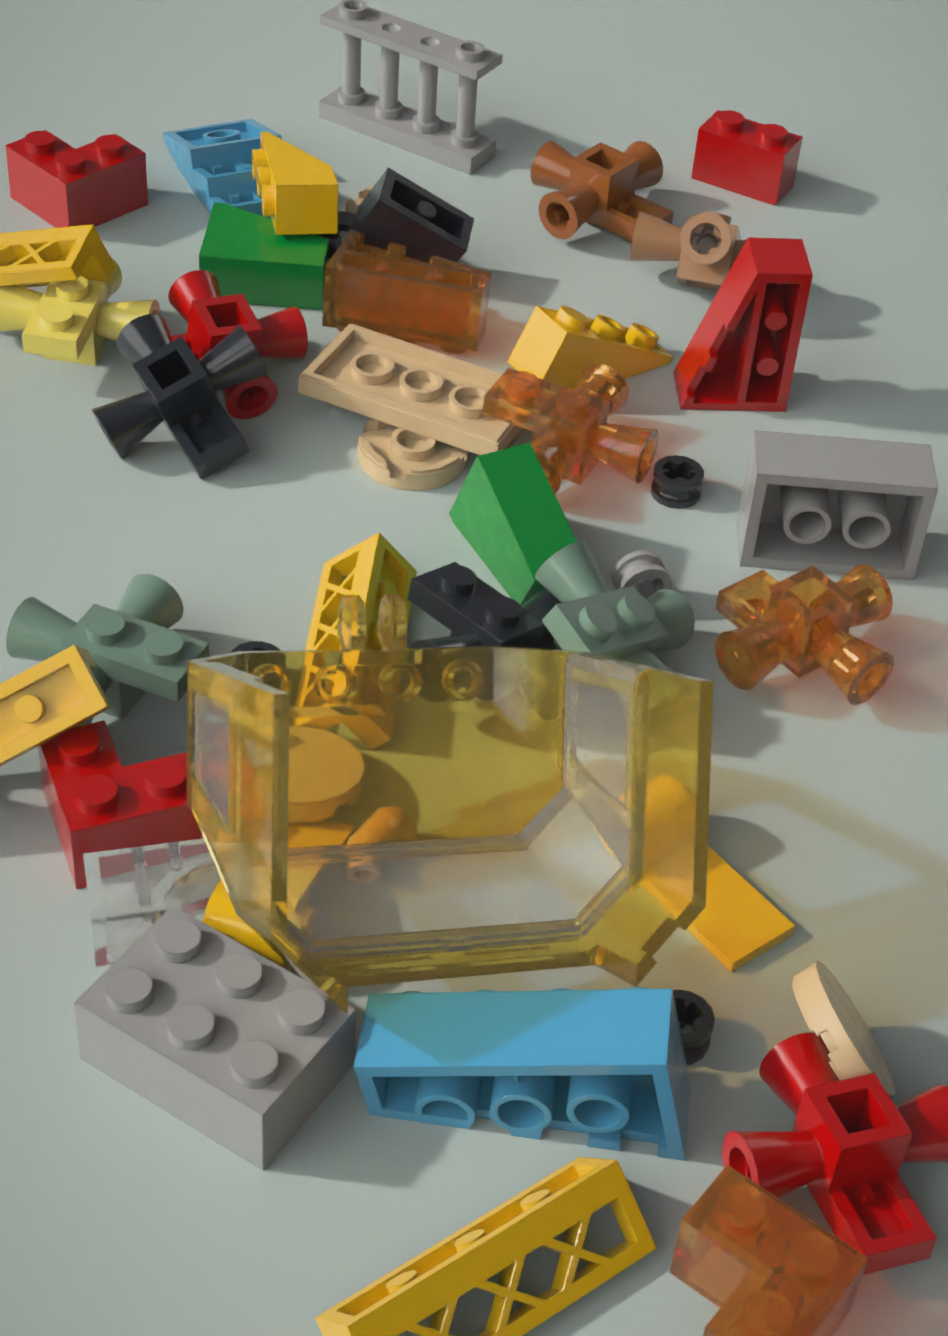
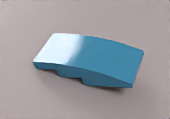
(219, 162)

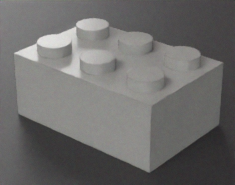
(835, 504)
(216, 1035)

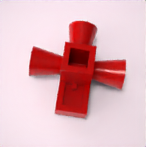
(214, 316)
(846, 1151)

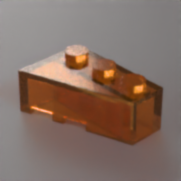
(406, 297)

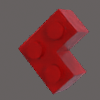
(77, 184)
(109, 805)

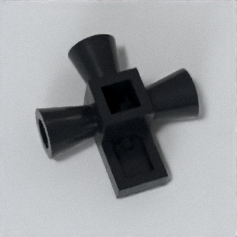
(181, 393)
(479, 612)

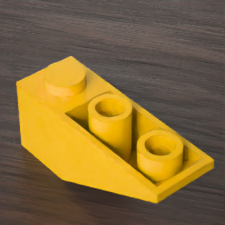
(295, 188)
(566, 342)

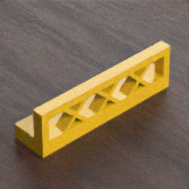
(53, 255)
(373, 571)
(48, 701)
(498, 1243)

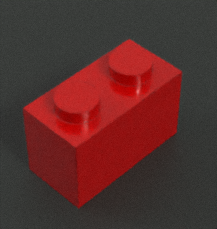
(746, 156)

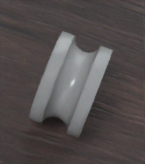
(640, 565)

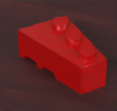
(750, 332)

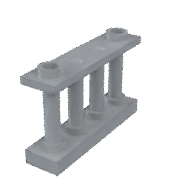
(385, 116)

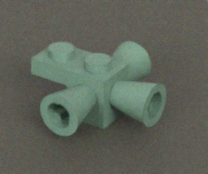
(610, 622)
(128, 645)

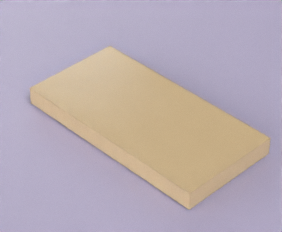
(408, 389)

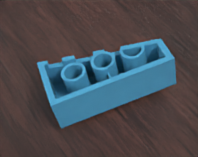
(531, 1062)

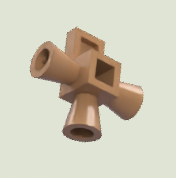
(703, 246)

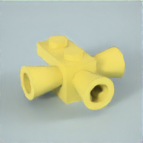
(71, 317)

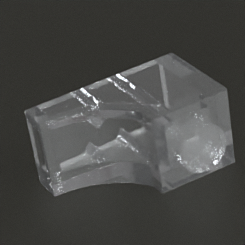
(138, 885)

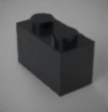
(412, 217)

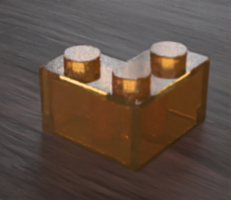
(764, 1263)

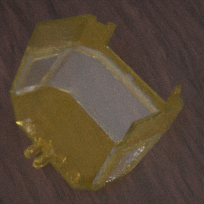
(450, 804)

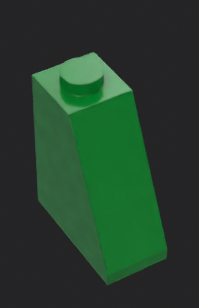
(263, 265)
(511, 518)

